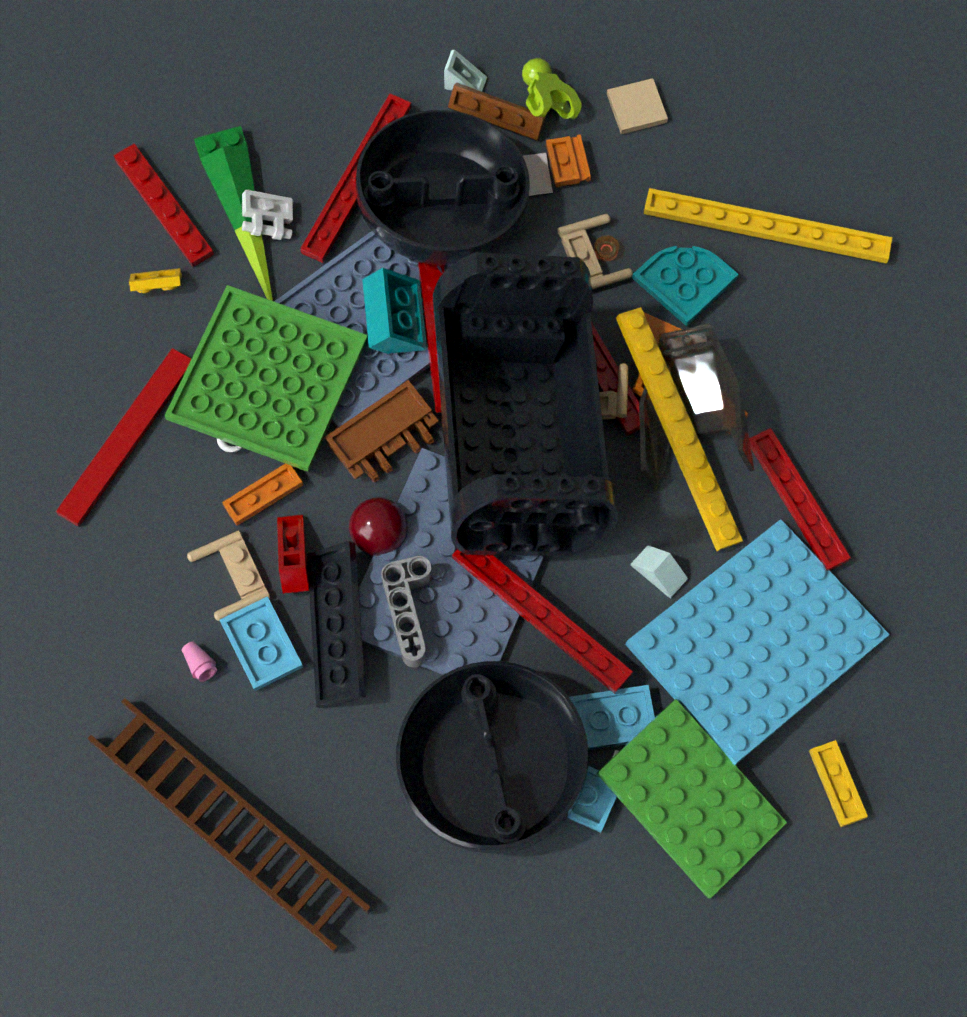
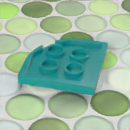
(685, 280)

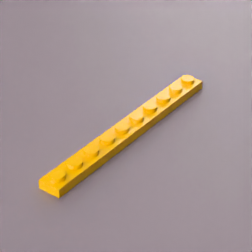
(768, 225)
(679, 429)

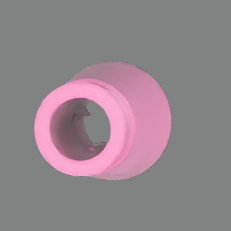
(199, 662)

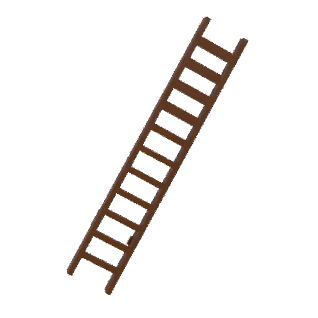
(189, 784)

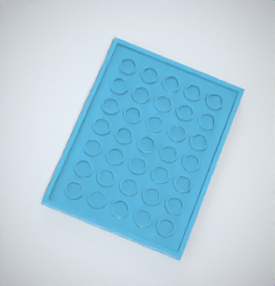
(757, 641)

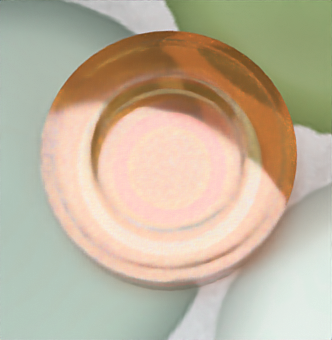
(606, 248)

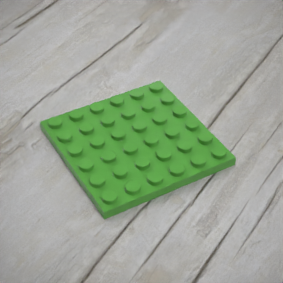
(267, 378)

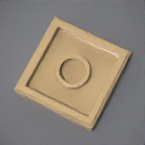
(637, 106)

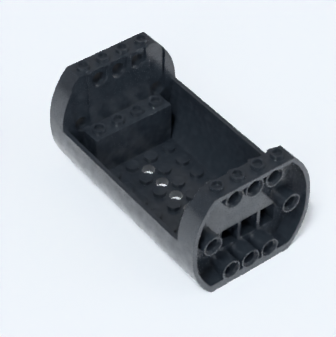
(531, 329)

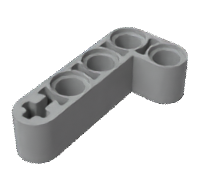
(406, 613)

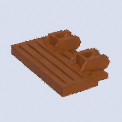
(380, 428)

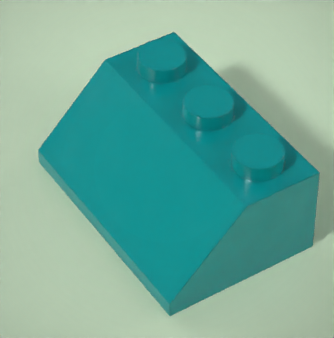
(394, 312)

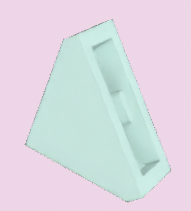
(463, 72)
(660, 570)

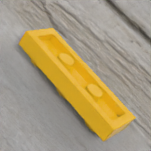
(838, 783)

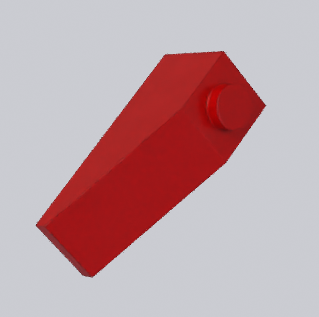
(292, 554)

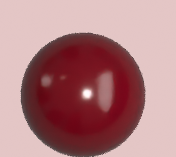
(378, 526)

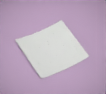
(538, 174)

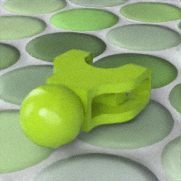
(548, 91)

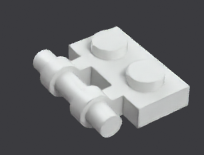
(267, 207)

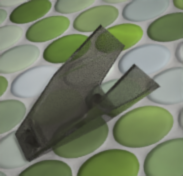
(708, 394)

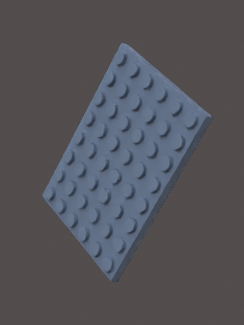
(338, 297)
(455, 611)

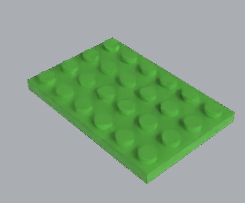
(691, 798)

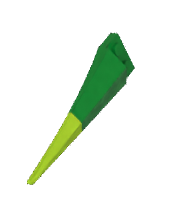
(229, 171)

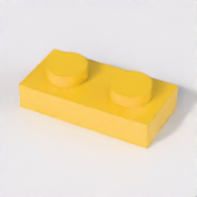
(164, 279)

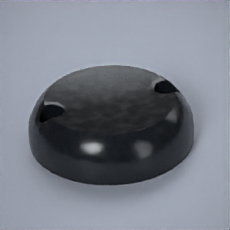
(442, 186)
(492, 757)

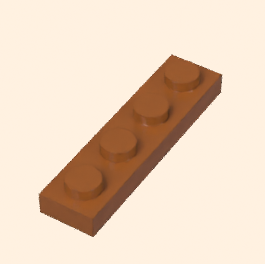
(496, 111)

